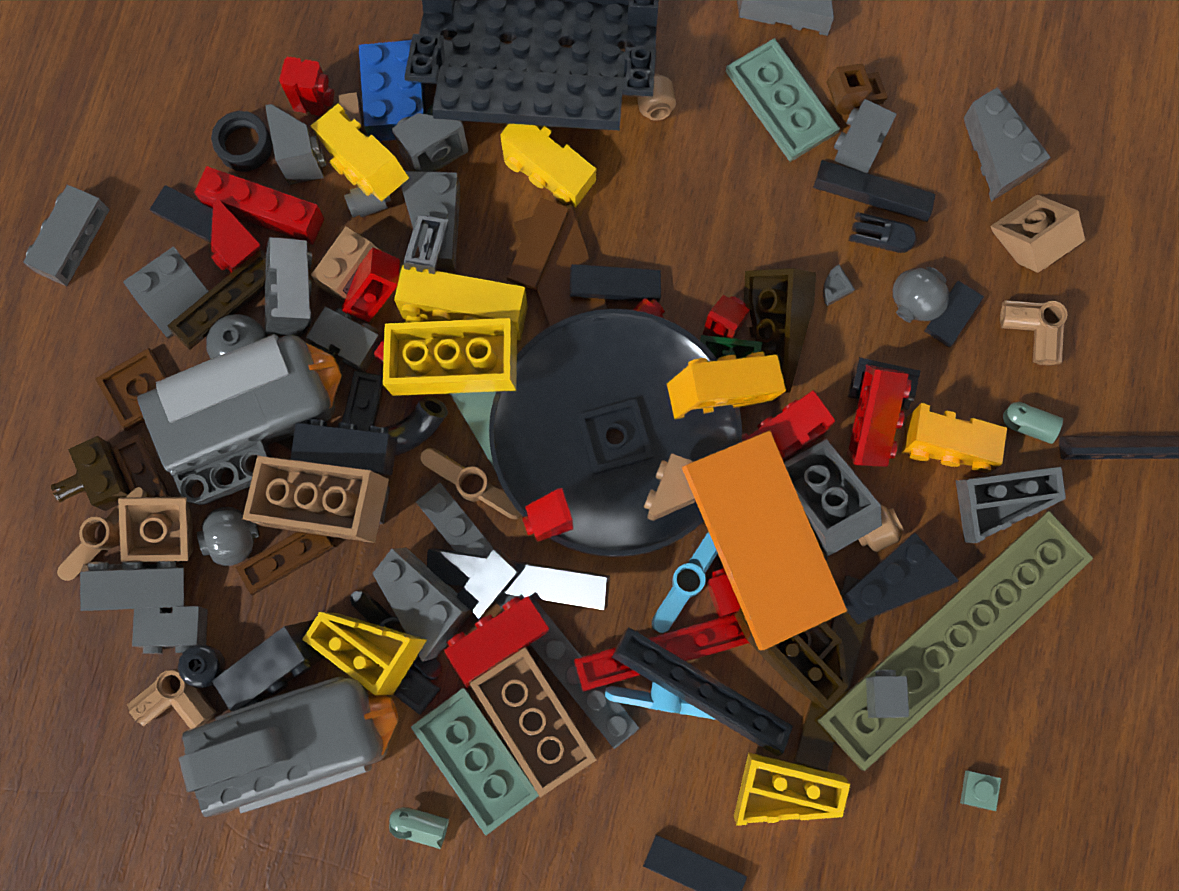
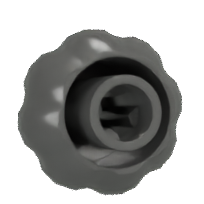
(920, 294)
(227, 536)

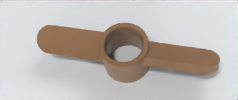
(457, 473)
(89, 547)

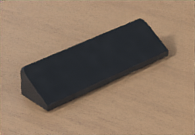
(874, 191)
(1118, 447)

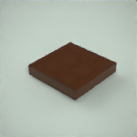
(127, 381)

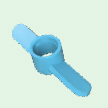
(677, 597)
(658, 699)

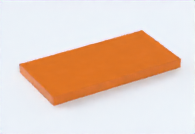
(764, 540)

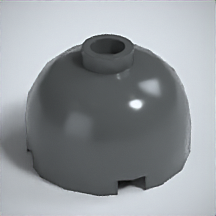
(232, 333)

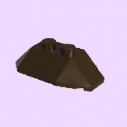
(808, 661)

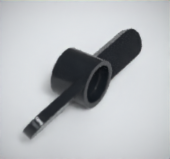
(376, 614)

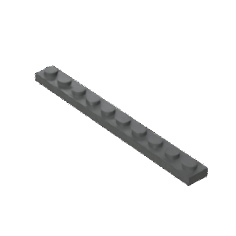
(552, 647)

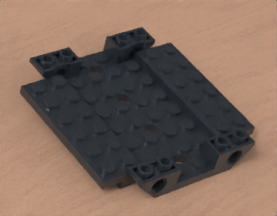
(534, 75)

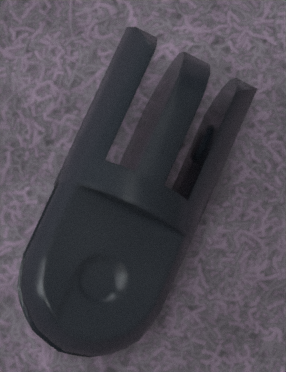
(891, 235)

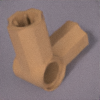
(1047, 336)
(159, 696)

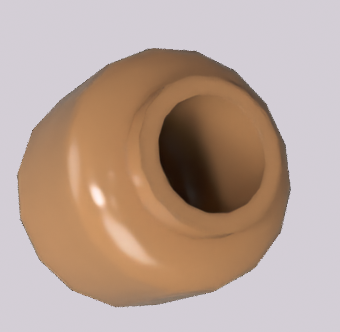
(662, 102)
(886, 534)

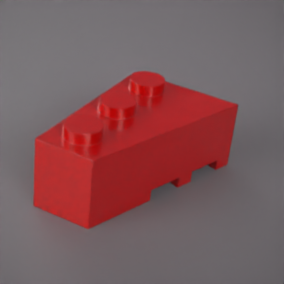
(797, 425)
(495, 639)

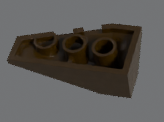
(780, 313)

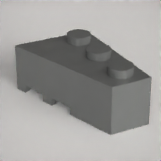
(438, 197)

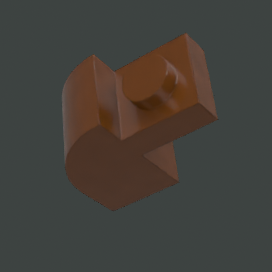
(852, 85)

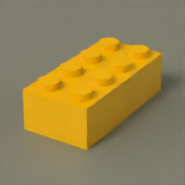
(458, 297)
(450, 356)

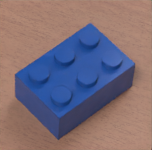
(384, 89)

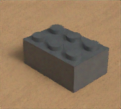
(833, 497)

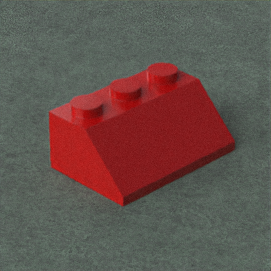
(878, 416)

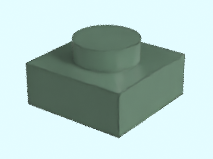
(980, 790)

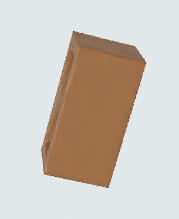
(352, 107)

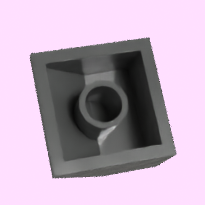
(429, 142)
(294, 147)
(166, 288)

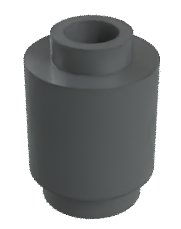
(362, 204)

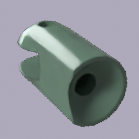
(1033, 422)
(418, 826)

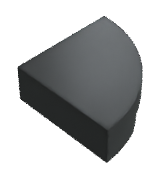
(836, 286)

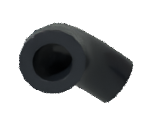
(418, 424)

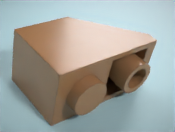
(672, 491)

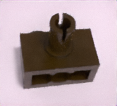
(96, 474)

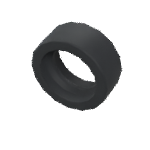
(232, 122)

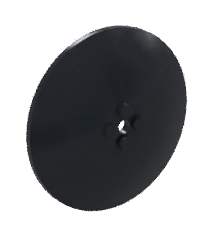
(574, 388)

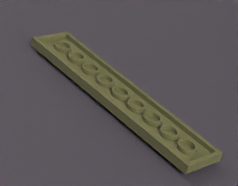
(960, 635)

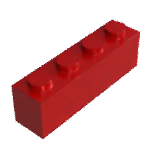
(261, 205)

